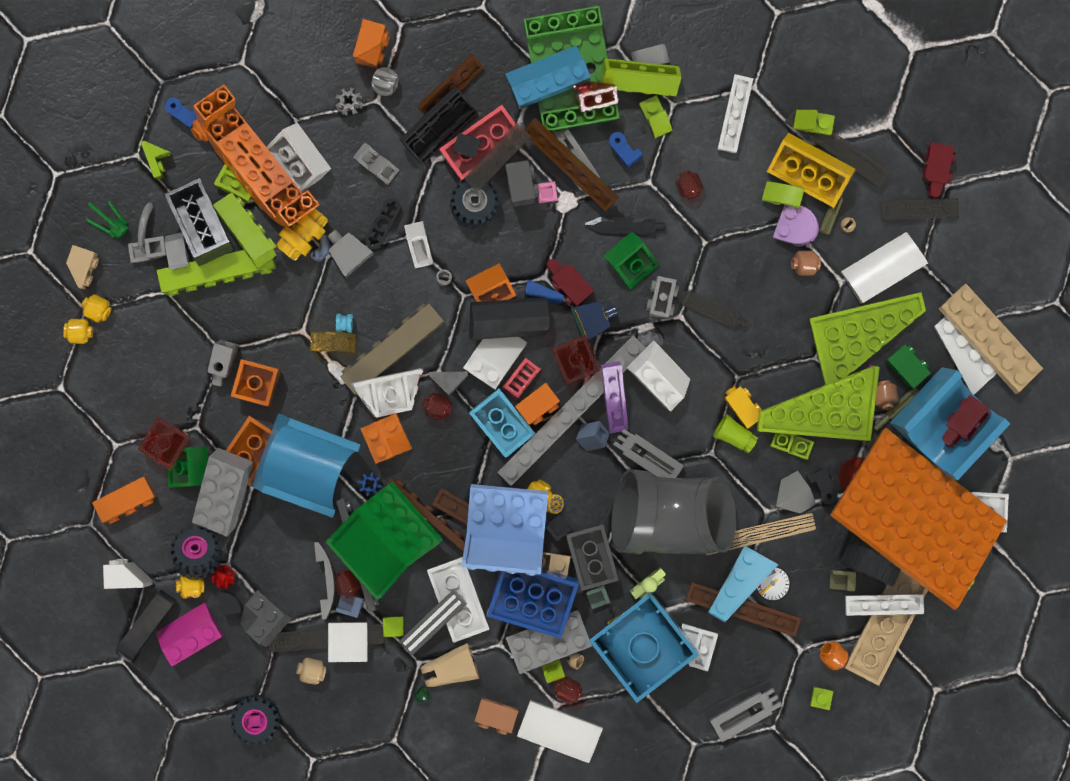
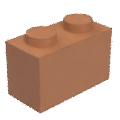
(496, 716)

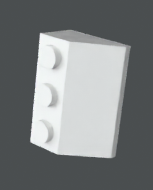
(298, 156)
(660, 375)
(124, 574)

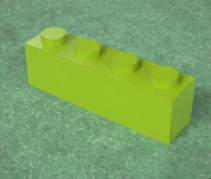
(641, 77)
(244, 229)

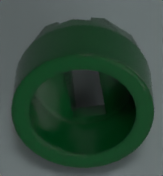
(422, 695)

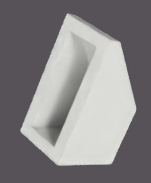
(418, 244)

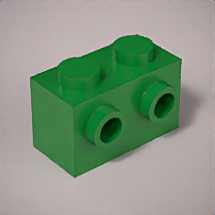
(908, 366)

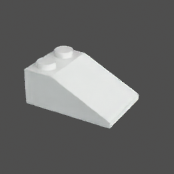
(494, 359)

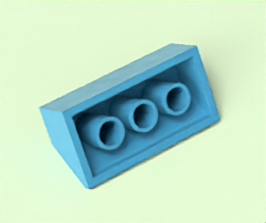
(548, 77)

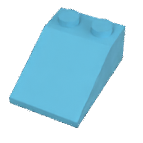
(502, 423)

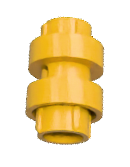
(295, 240)

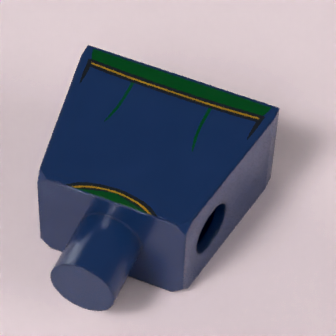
(593, 318)

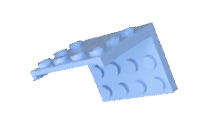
(505, 529)

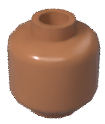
(806, 263)
(886, 395)

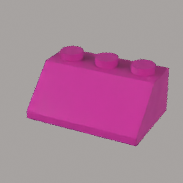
(189, 634)

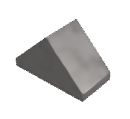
(449, 380)

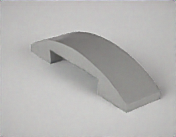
(322, 555)

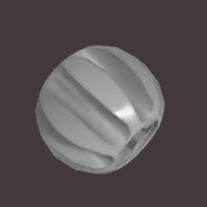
(384, 81)
(348, 95)

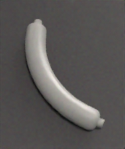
(143, 224)

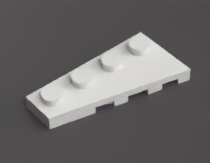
(968, 361)

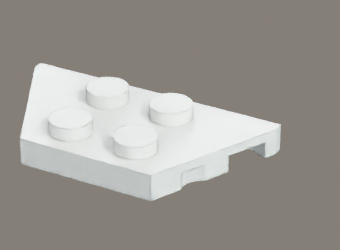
(389, 393)

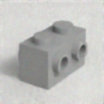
(663, 293)

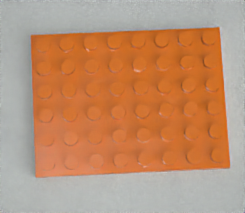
(919, 518)

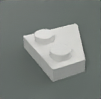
(704, 643)

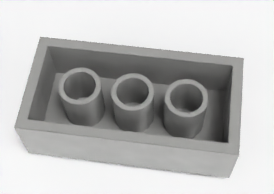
(222, 492)
(536, 649)

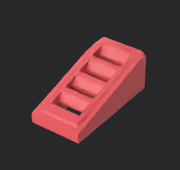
(512, 393)

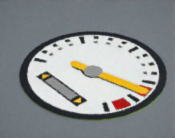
(775, 586)

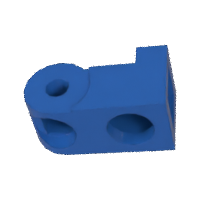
(181, 113)
(624, 152)

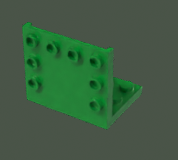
(383, 539)

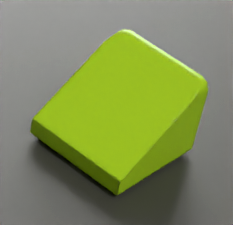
(393, 626)

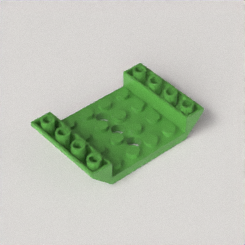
(559, 32)

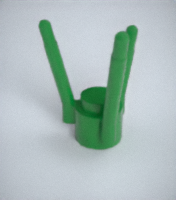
(117, 228)

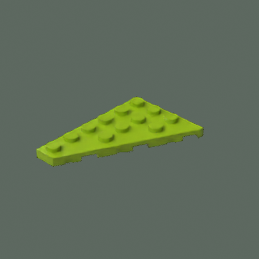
(854, 335)
(832, 411)

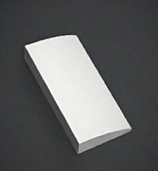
(884, 267)
(559, 731)

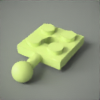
(649, 584)

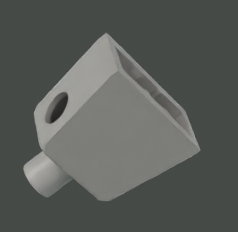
(348, 252)
(224, 353)

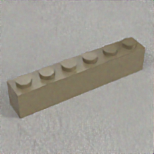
(394, 347)

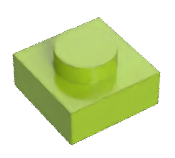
(553, 671)
(821, 698)

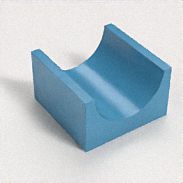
(925, 422)
(302, 464)
(644, 647)

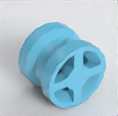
(344, 323)

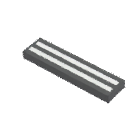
(433, 622)

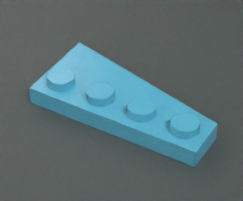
(741, 582)

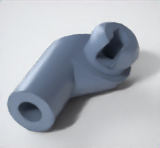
(322, 251)

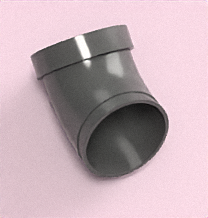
(672, 515)

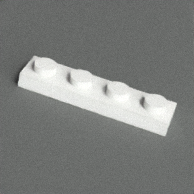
(735, 113)
(884, 604)

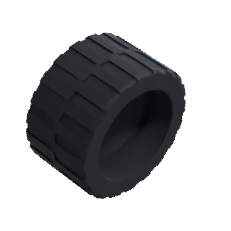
(869, 562)

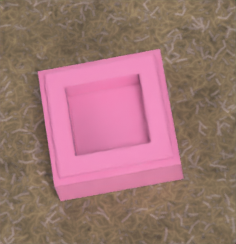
(547, 192)

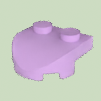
(796, 226)

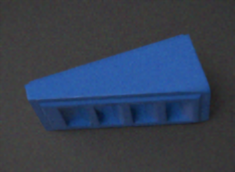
(535, 290)

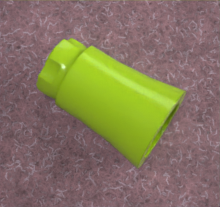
(735, 434)

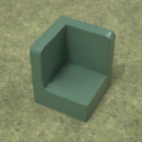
(597, 596)

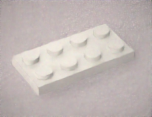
(470, 618)

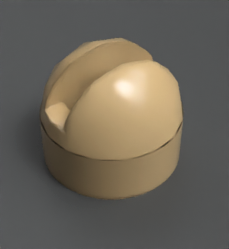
(845, 221)
(576, 660)

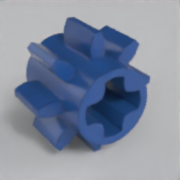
(371, 478)

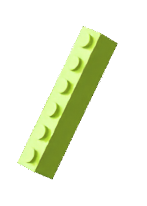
(220, 269)

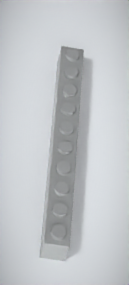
(566, 416)

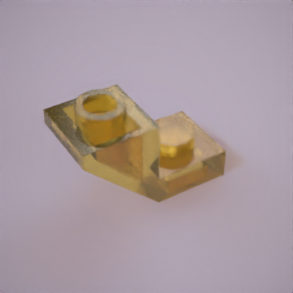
(333, 342)

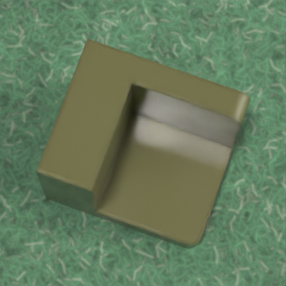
(842, 580)

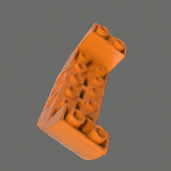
(251, 160)

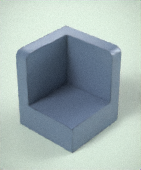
(592, 436)
(350, 606)

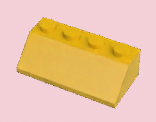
(811, 169)

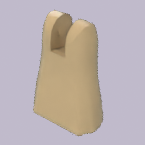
(452, 667)

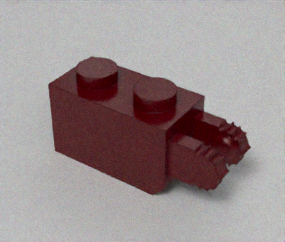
(937, 168)
(570, 282)
(965, 421)

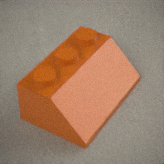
(250, 443)

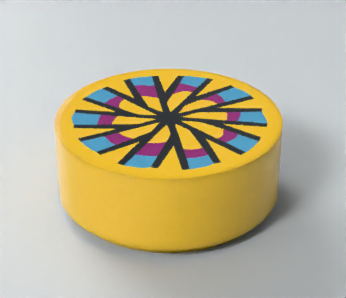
(555, 504)

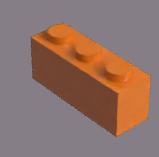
(125, 500)

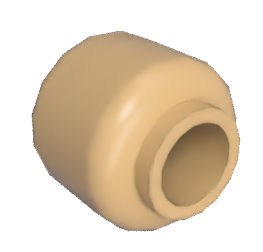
(311, 671)

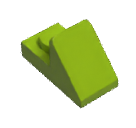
(655, 116)
(813, 122)
(153, 154)

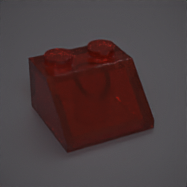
(576, 359)
(164, 442)

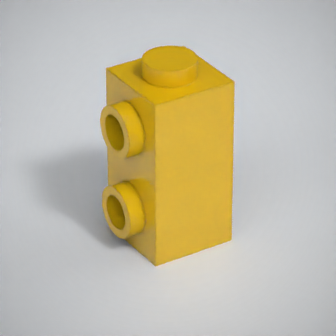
(742, 406)

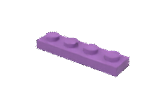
(614, 397)

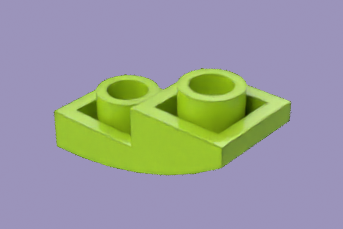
(782, 194)
(793, 445)

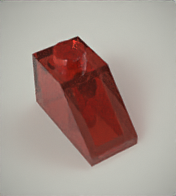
(595, 95)

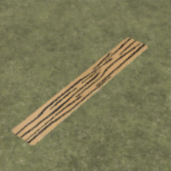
(773, 531)

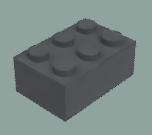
(592, 557)

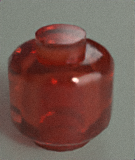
(689, 185)
(436, 406)
(347, 584)
(567, 690)

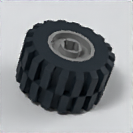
(472, 206)

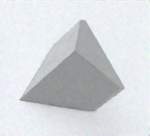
(795, 494)

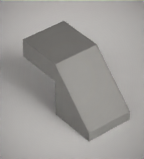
(376, 163)
(153, 249)
(176, 251)

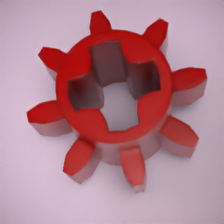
(223, 576)

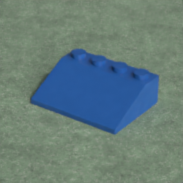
(534, 601)

